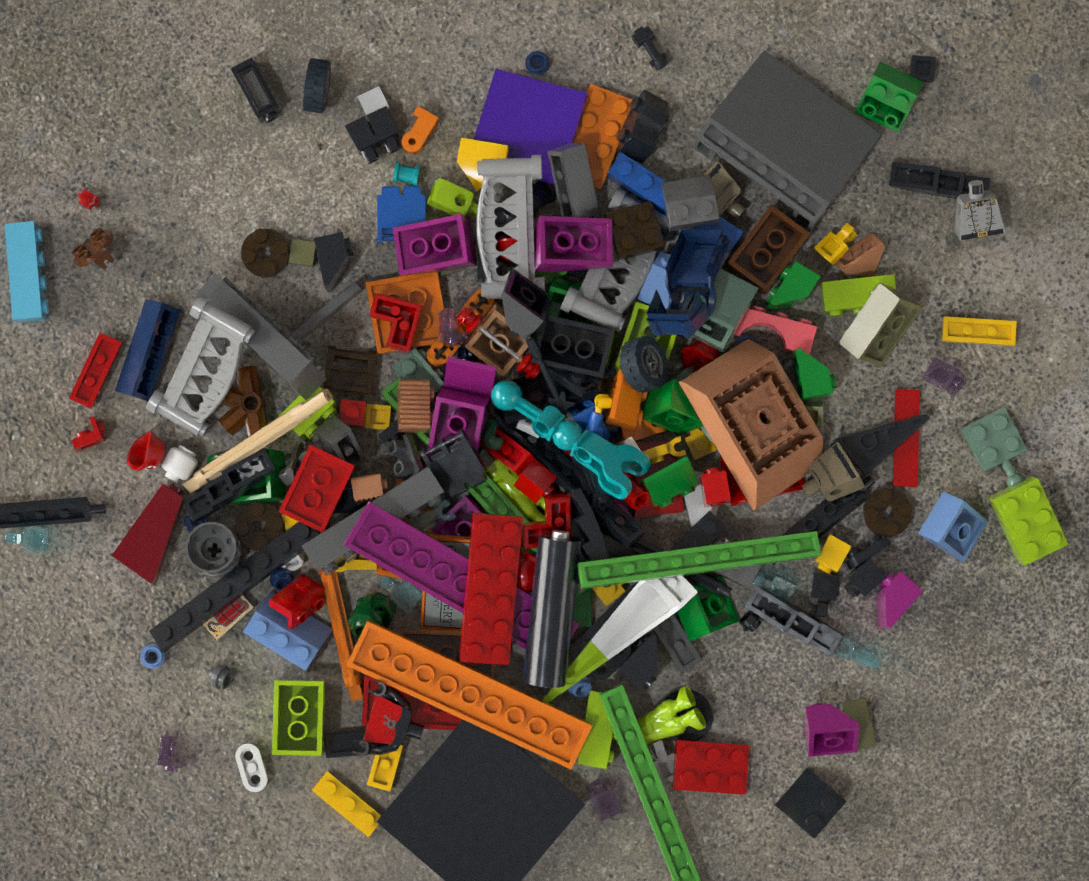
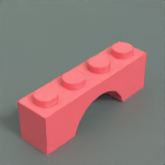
(793, 333)

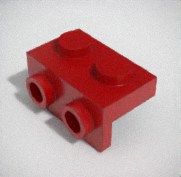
(299, 600)

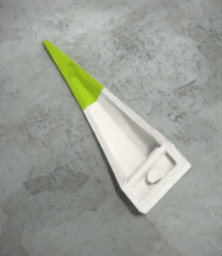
(639, 612)

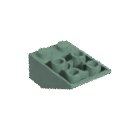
(732, 303)

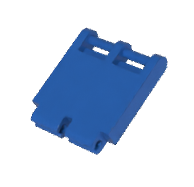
(399, 209)

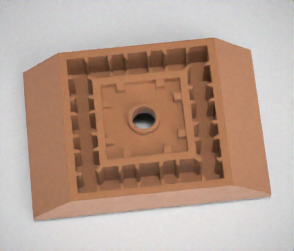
(729, 400)

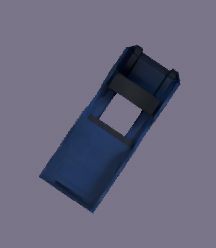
(689, 271)

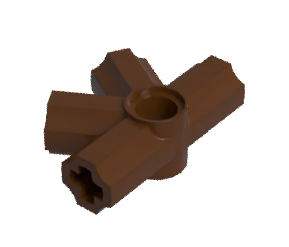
(238, 399)

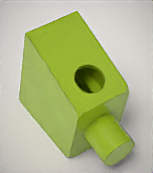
(443, 199)

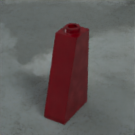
(150, 536)

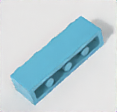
(26, 272)

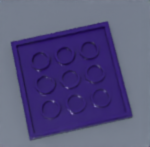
(530, 117)

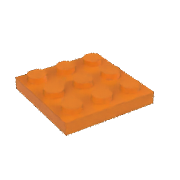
(418, 289)

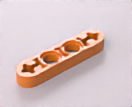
(473, 300)

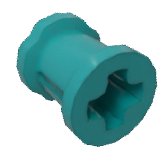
(406, 173)

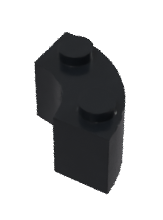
(642, 126)

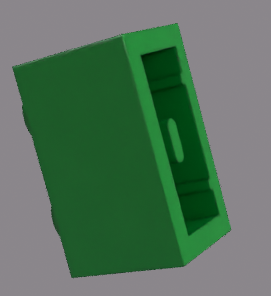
(889, 97)
(795, 287)

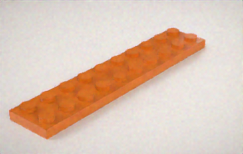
(469, 694)

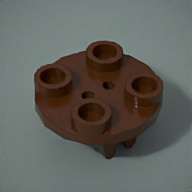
(94, 249)

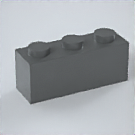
(573, 181)

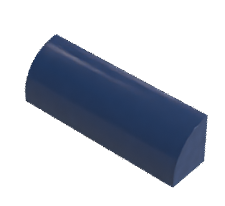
(147, 350)

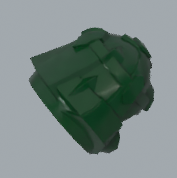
(372, 607)

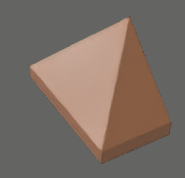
(862, 257)

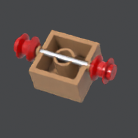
(496, 343)

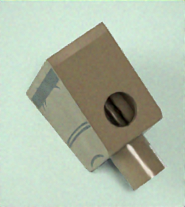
(725, 190)
(833, 475)

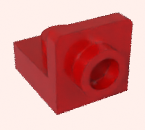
(88, 439)

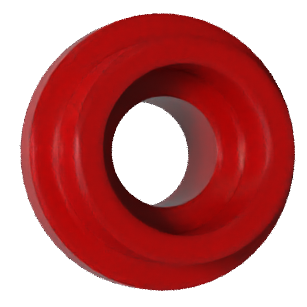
(88, 199)

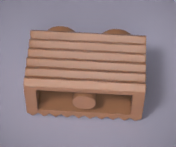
(414, 405)
(368, 488)

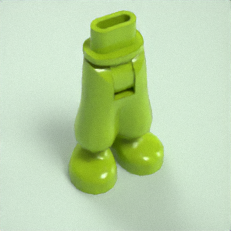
(505, 480)
(664, 721)

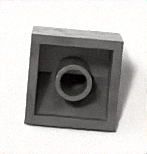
(690, 203)

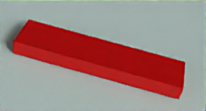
(906, 456)

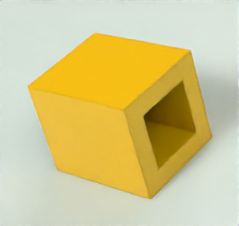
(832, 554)

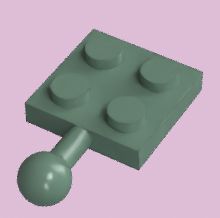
(995, 442)

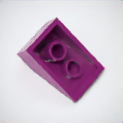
(572, 243)
(435, 245)
(470, 377)
(455, 412)

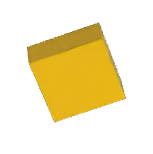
(377, 417)

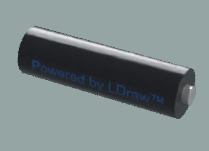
(552, 610)

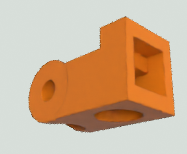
(416, 139)

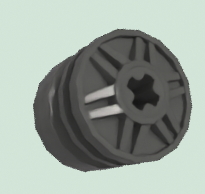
(207, 538)

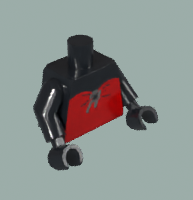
(388, 723)

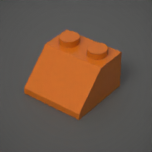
(625, 404)

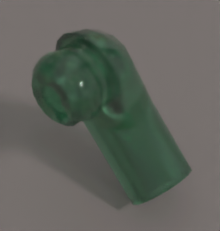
(489, 437)

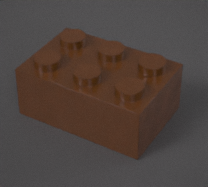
(768, 249)

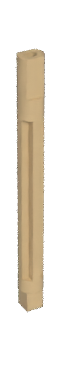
(258, 440)

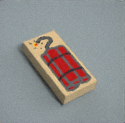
(228, 617)

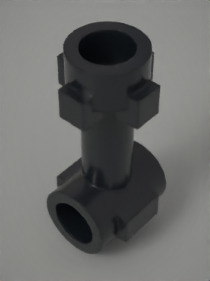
(643, 38)

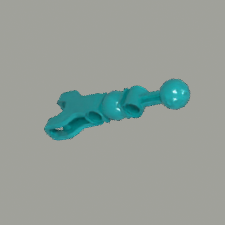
(588, 448)

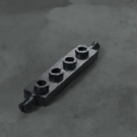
(48, 512)
(830, 513)

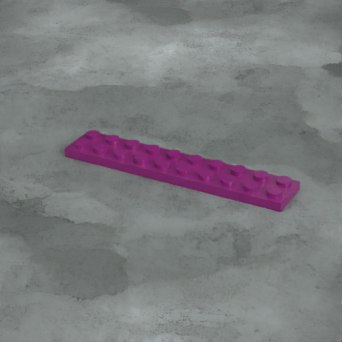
(425, 563)

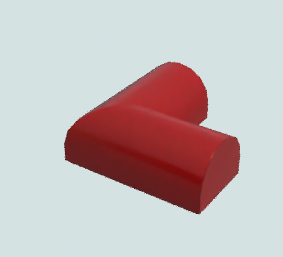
(404, 320)
(556, 518)

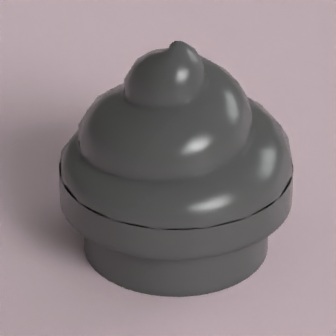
(220, 676)

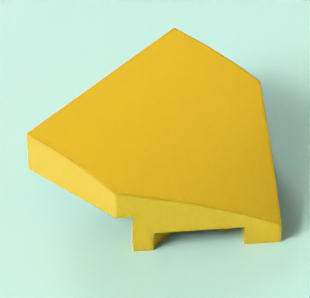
(474, 150)

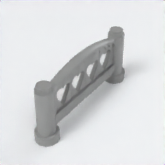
(517, 175)
(590, 301)
(212, 323)

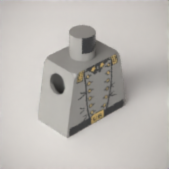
(977, 213)

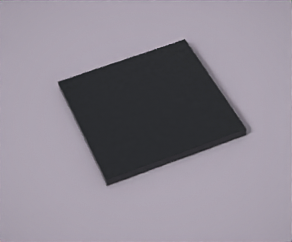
(480, 809)

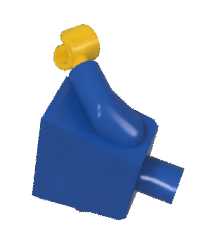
(590, 415)

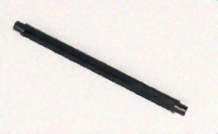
(644, 547)

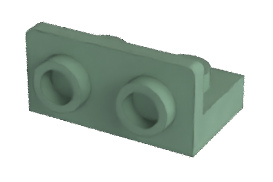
(415, 367)

